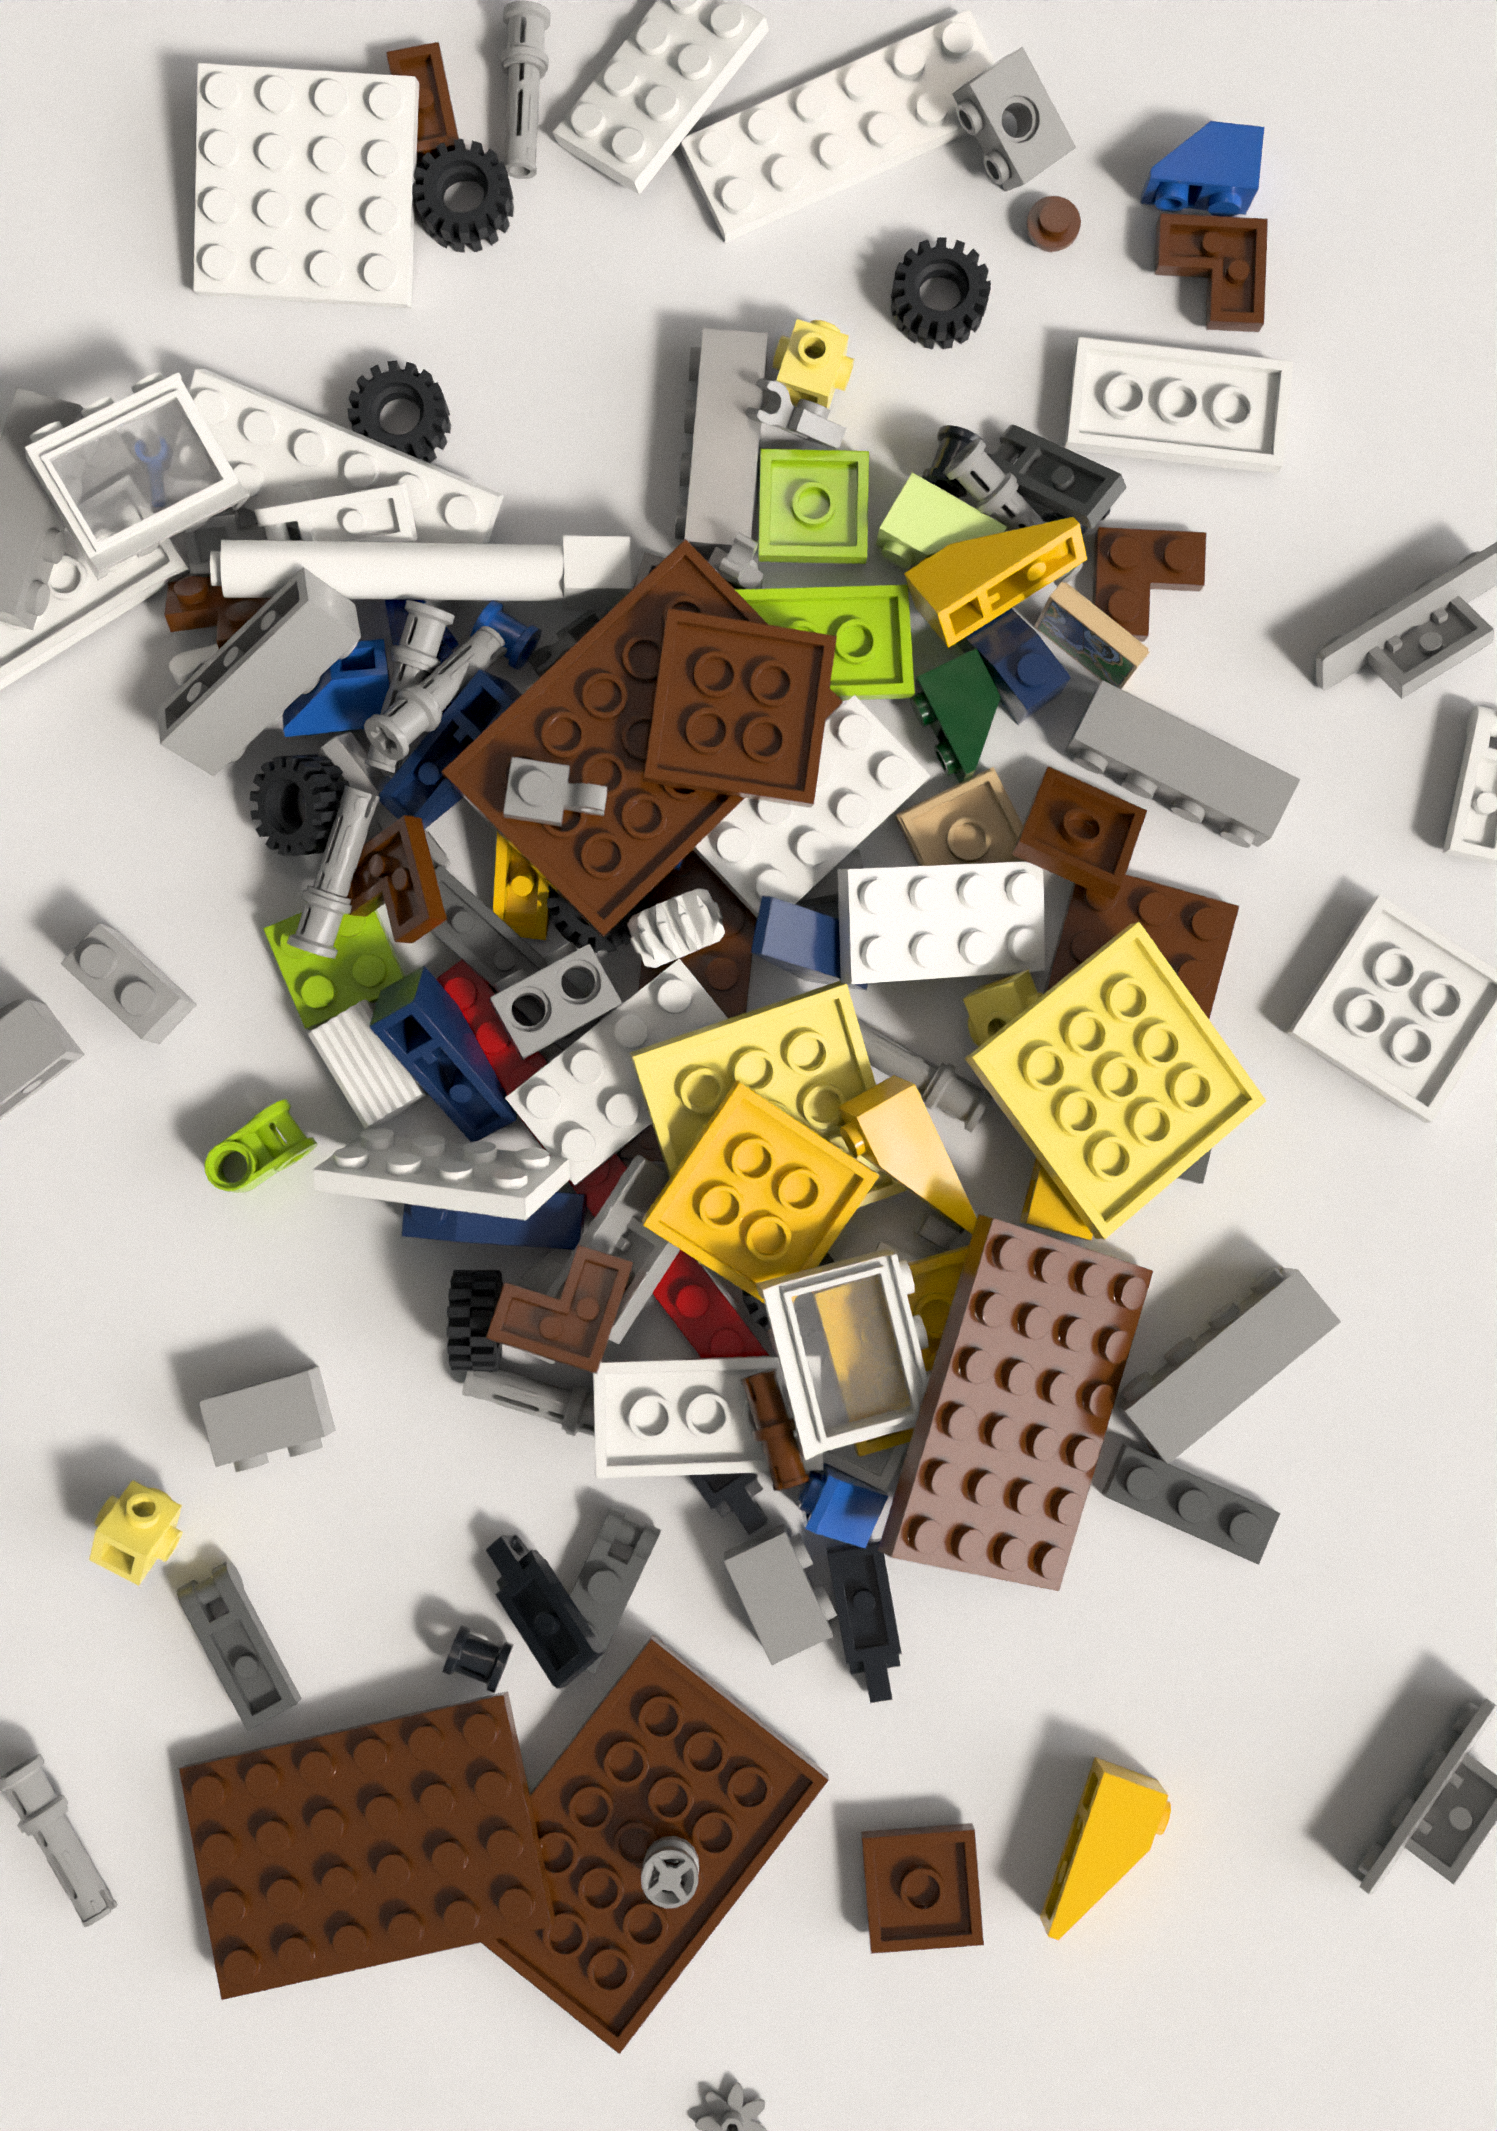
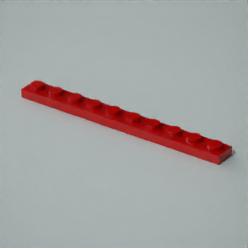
(686, 1287)

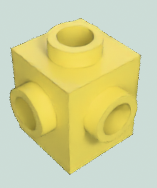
(813, 362)
(998, 1003)
(135, 1532)

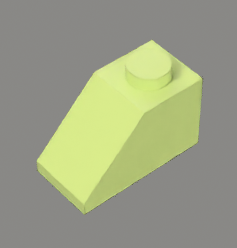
(927, 521)

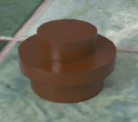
(1053, 223)

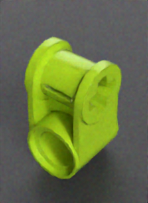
(262, 1148)

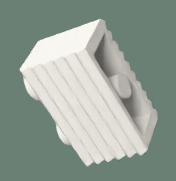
(365, 1068)

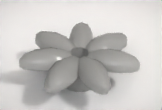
(731, 2112)

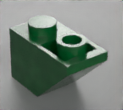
(959, 707)

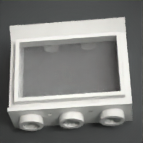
(134, 472)
(848, 1349)

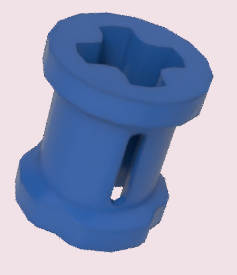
(518, 638)

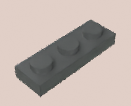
(1190, 1503)

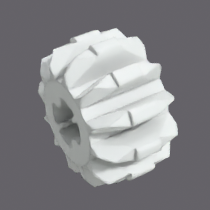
(676, 928)

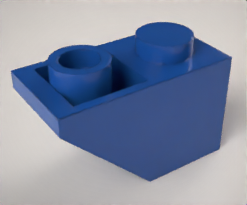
(1209, 171)
(344, 695)
(840, 1506)

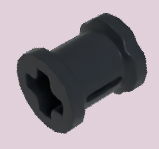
(952, 441)
(477, 1658)

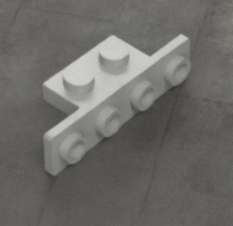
(1418, 634)
(621, 1234)
(1450, 1814)

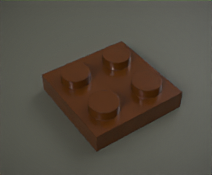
(1080, 833)
(922, 1888)

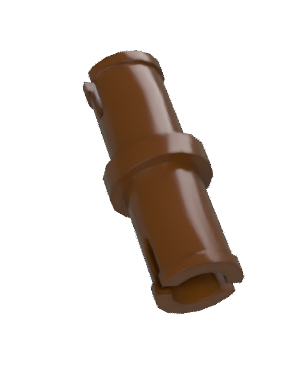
(774, 1430)

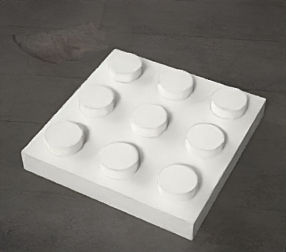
(1400, 1009)

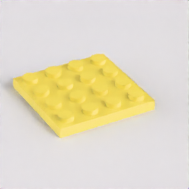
(793, 1052)
(1116, 1080)

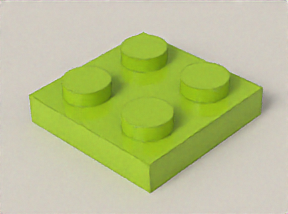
(813, 506)
(330, 986)

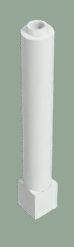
(580, 572)

